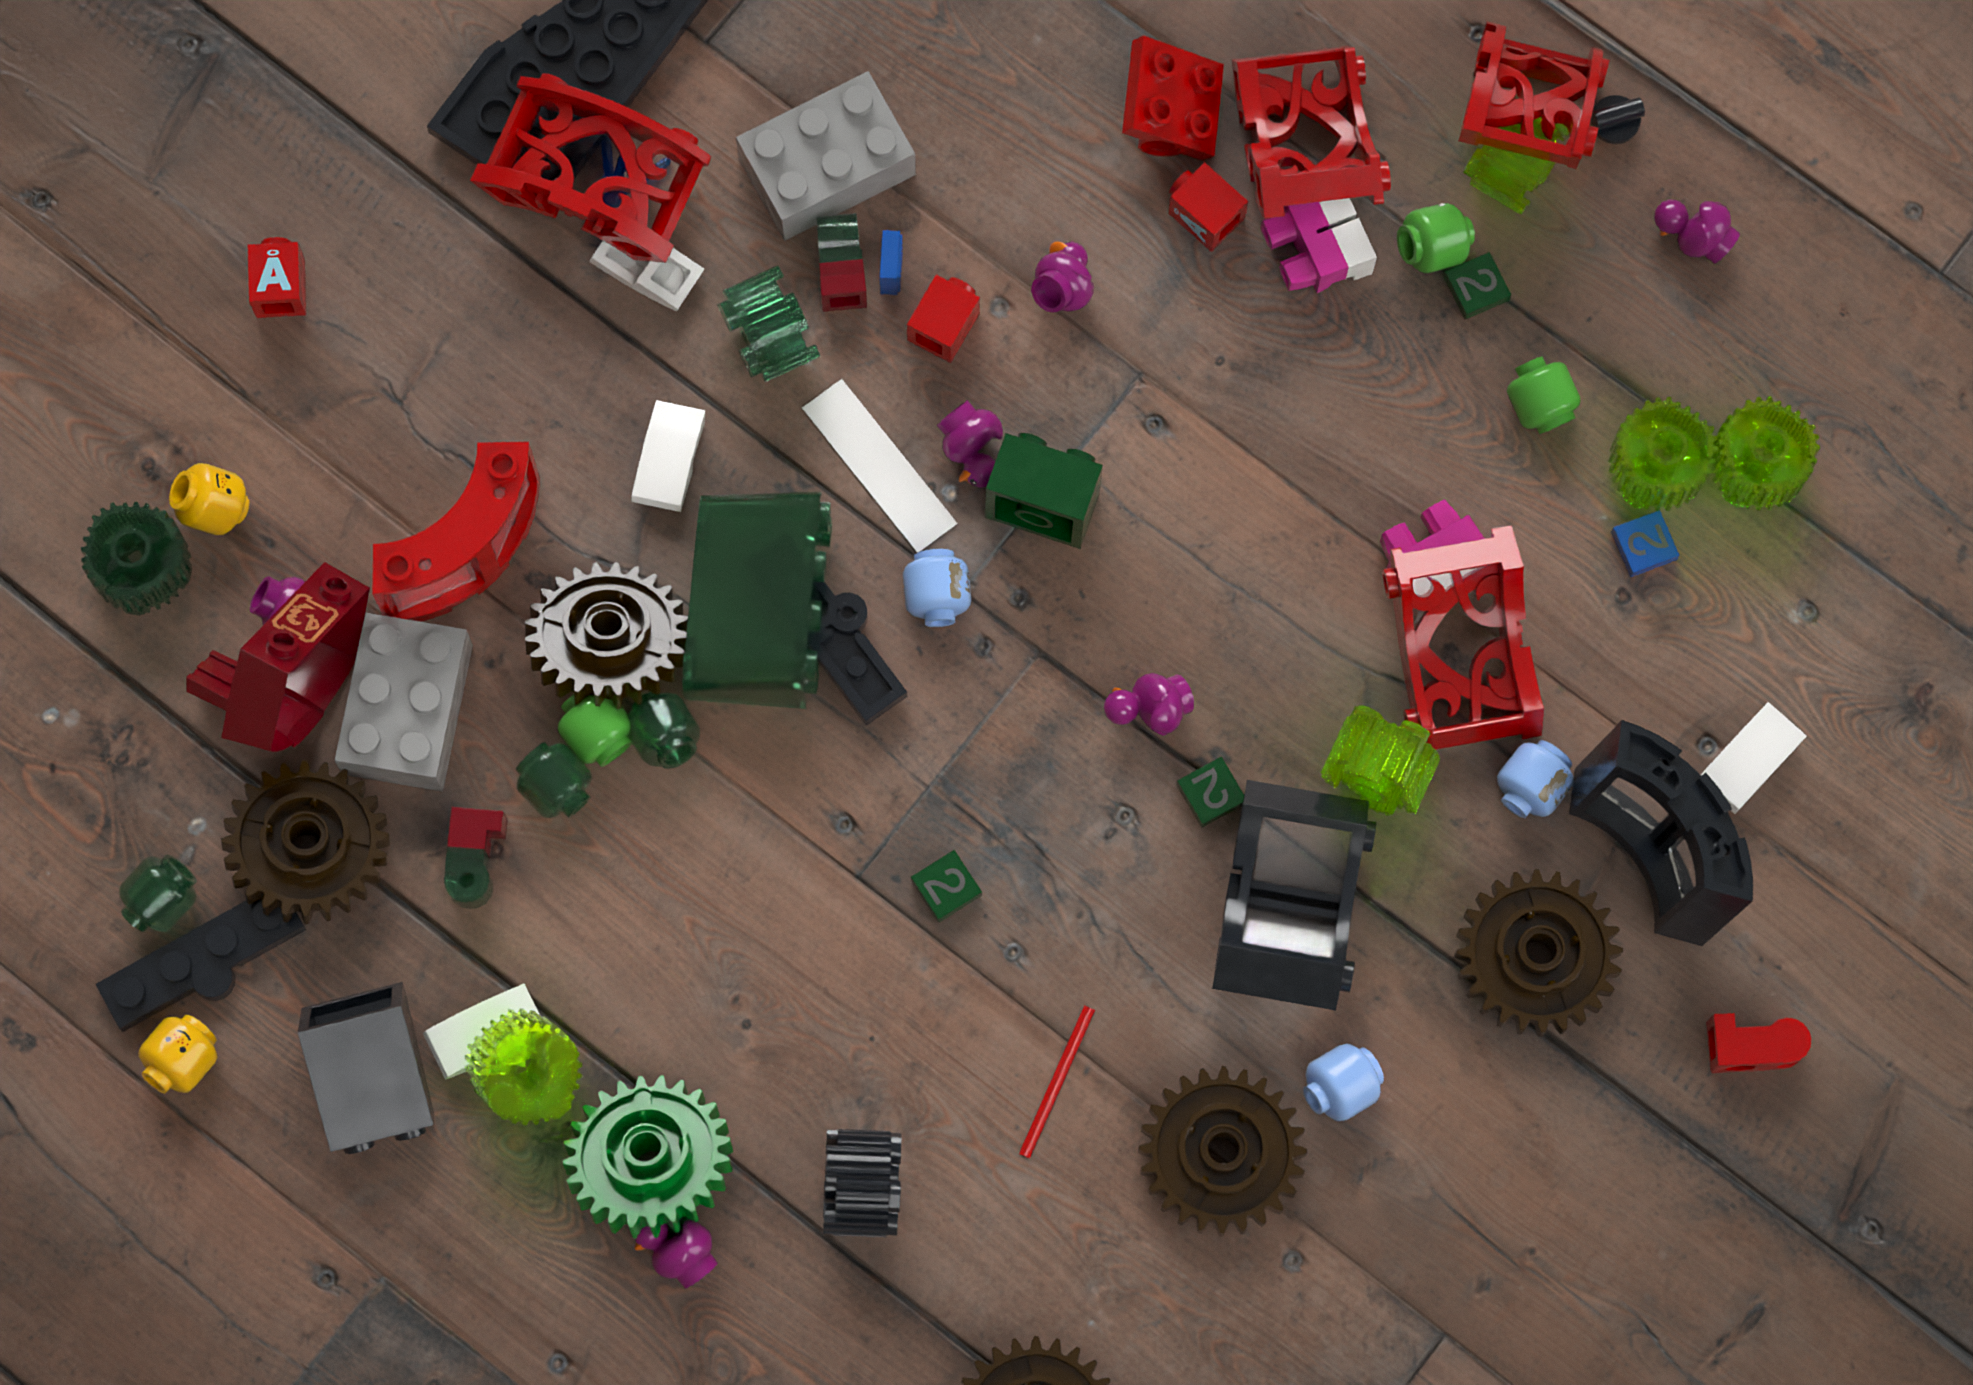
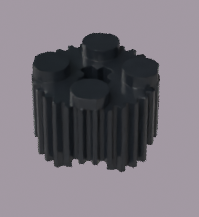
(862, 1183)

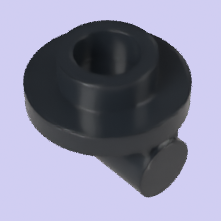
(1617, 118)

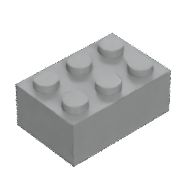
(826, 155)
(404, 702)

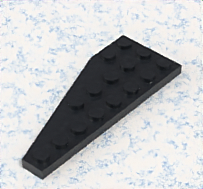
(586, 43)

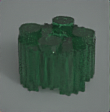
(768, 325)
(144, 582)

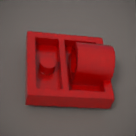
(1172, 100)

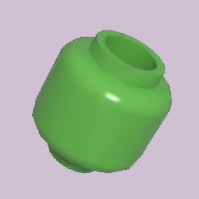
(1435, 238)
(1543, 395)
(595, 731)

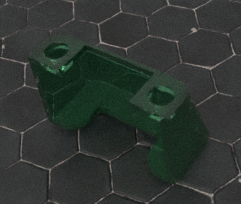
(756, 598)

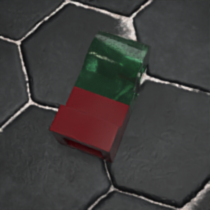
(841, 263)
(469, 852)

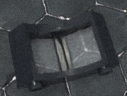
(1671, 828)
(1296, 898)

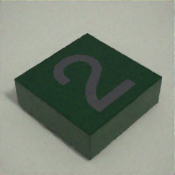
(1477, 285)
(1211, 792)
(946, 886)

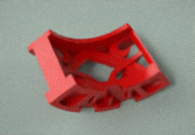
(1507, 65)
(1335, 175)
(621, 227)
(1516, 689)

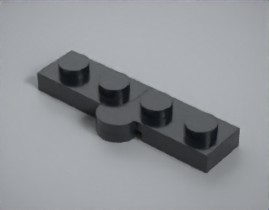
(851, 657)
(196, 962)

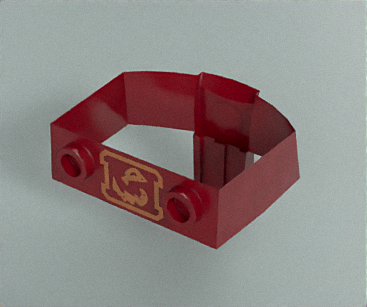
(288, 665)

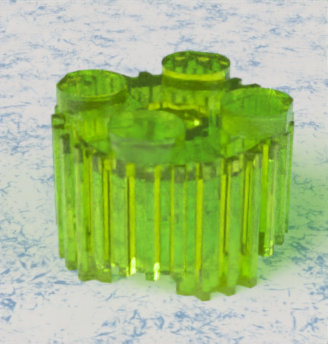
(1510, 174)
(1650, 479)
(1760, 481)
(1382, 761)
(543, 1087)

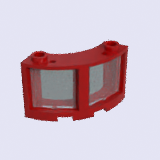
(465, 546)

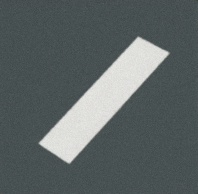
(879, 465)

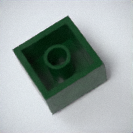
(1043, 489)

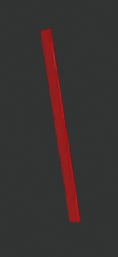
(1056, 1082)

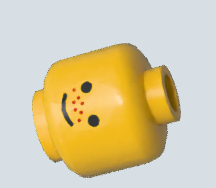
(209, 499)
(178, 1054)

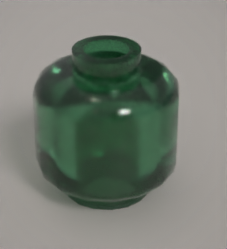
(663, 730)
(554, 780)
(157, 893)

